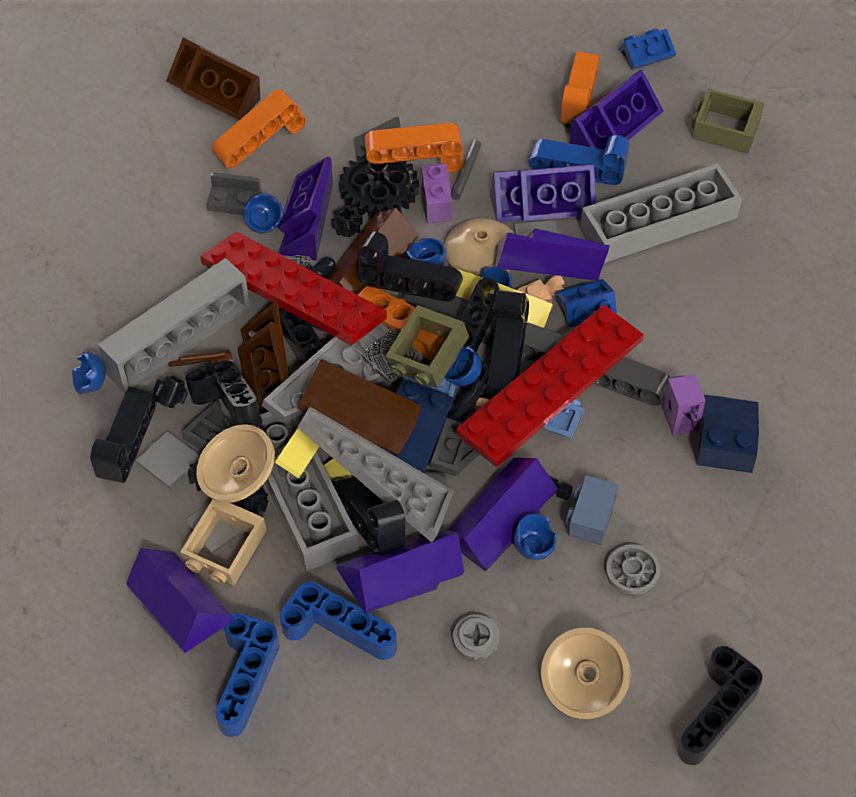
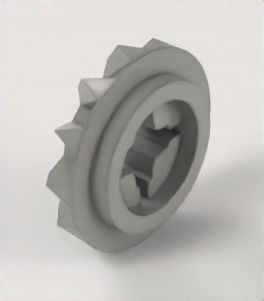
(466, 628)

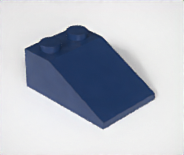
(428, 425)
(729, 434)

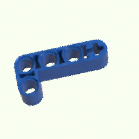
(608, 163)
(376, 638)
(243, 677)

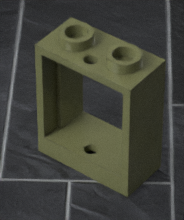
(731, 106)
(435, 323)

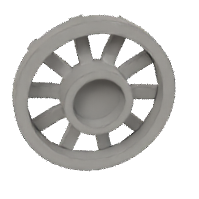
(633, 569)

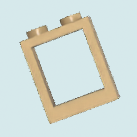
(235, 517)

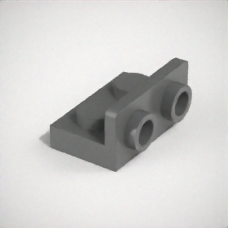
(231, 192)

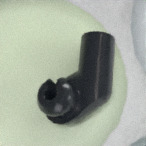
(323, 267)

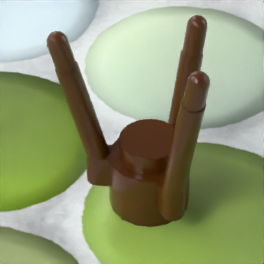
(212, 358)

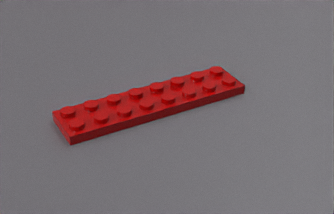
(298, 289)
(549, 385)

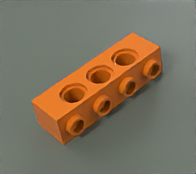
(397, 316)

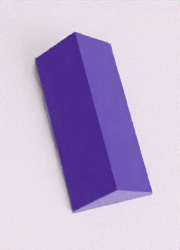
(618, 113)
(542, 193)
(306, 210)
(551, 254)
(492, 518)
(403, 571)
(176, 598)

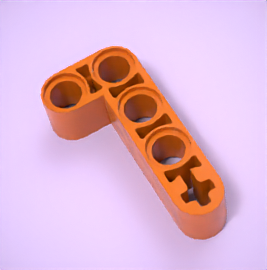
(579, 91)
(257, 127)
(416, 144)

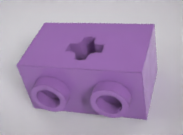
(436, 193)
(683, 404)

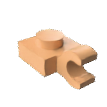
(544, 291)

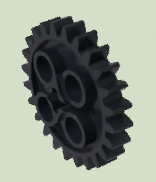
(378, 186)

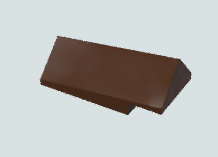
(214, 80)
(399, 236)
(263, 354)
(361, 406)

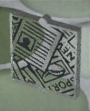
(375, 355)

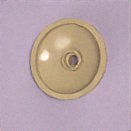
(467, 249)
(235, 463)
(566, 667)

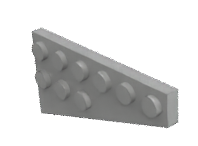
(286, 397)
(383, 473)

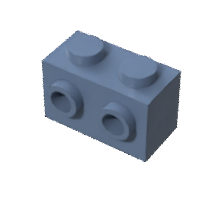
(593, 509)

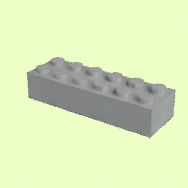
(662, 212)
(175, 325)
(308, 503)

